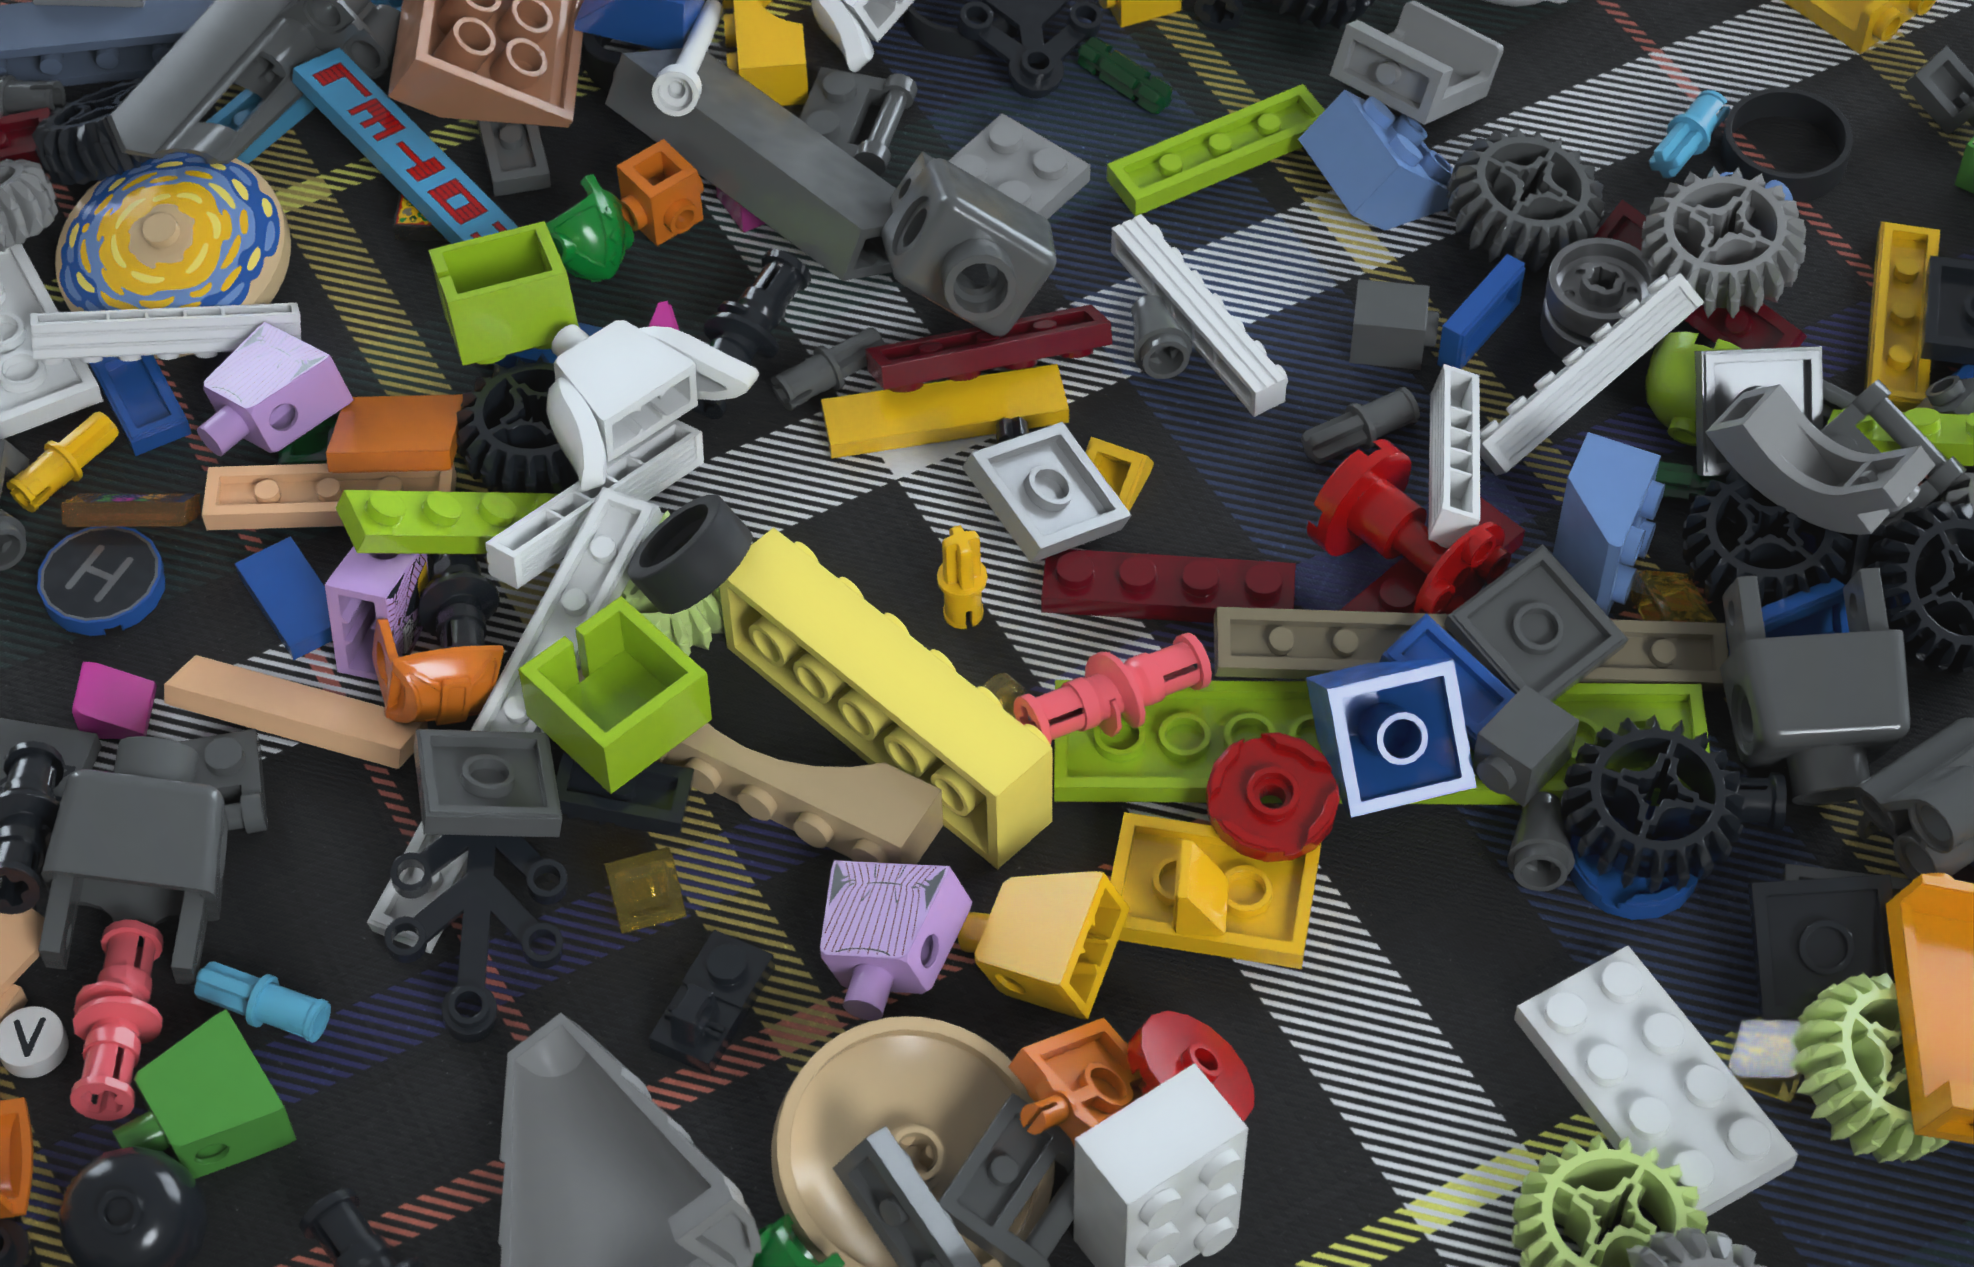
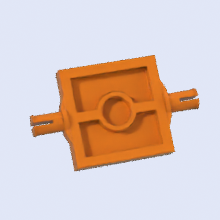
(1076, 1079)

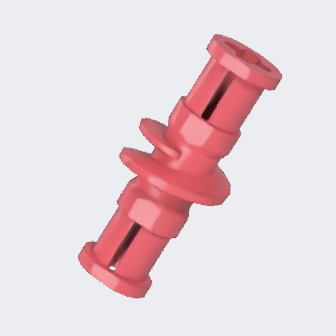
(1117, 690)
(116, 1020)

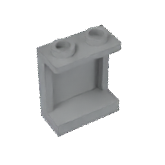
(1422, 66)

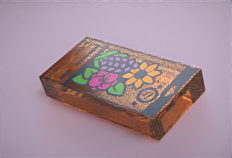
(130, 509)

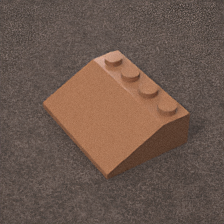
(489, 60)

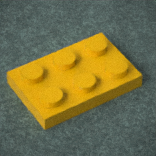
(1265, 901)

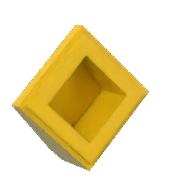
(1122, 468)
(1199, 893)

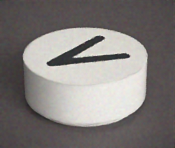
(32, 1042)

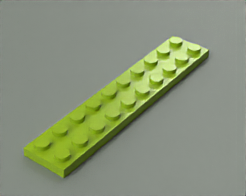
(1191, 729)

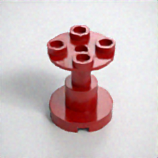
(1369, 505)

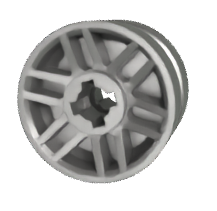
(1588, 289)

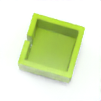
(503, 293)
(634, 700)

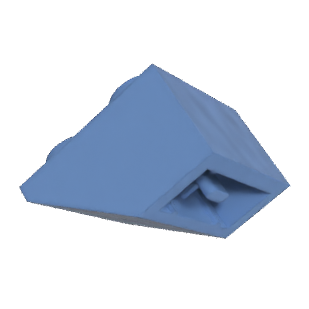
(1377, 162)
(1606, 516)

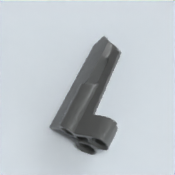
(255, 48)
(1926, 803)

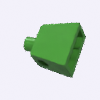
(208, 1102)

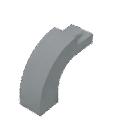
(1807, 471)

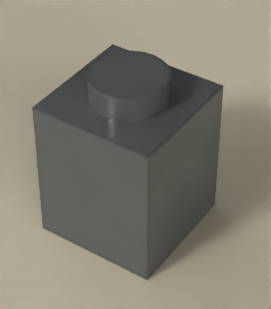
(1392, 324)
(1524, 745)

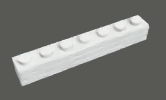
(1201, 315)
(154, 331)
(1587, 372)
(1454, 456)
(548, 531)

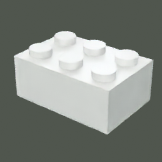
(1160, 1177)

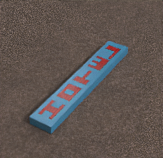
(399, 148)

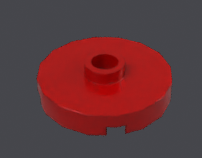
(1279, 768)
(1174, 1042)

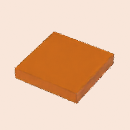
(395, 434)

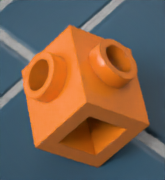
(660, 192)

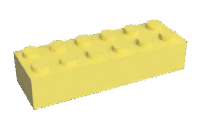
(888, 695)

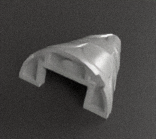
(604, 1170)

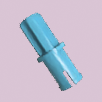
(1689, 133)
(262, 1000)

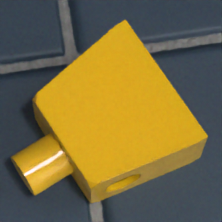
(1049, 938)

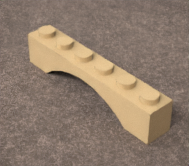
(856, 810)

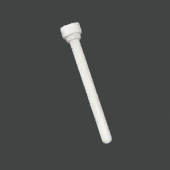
(678, 84)

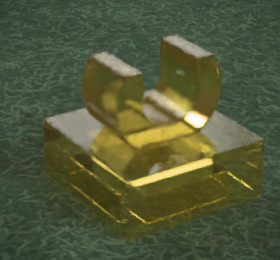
(645, 890)

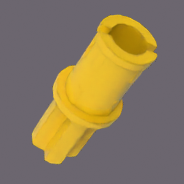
(62, 462)
(962, 577)

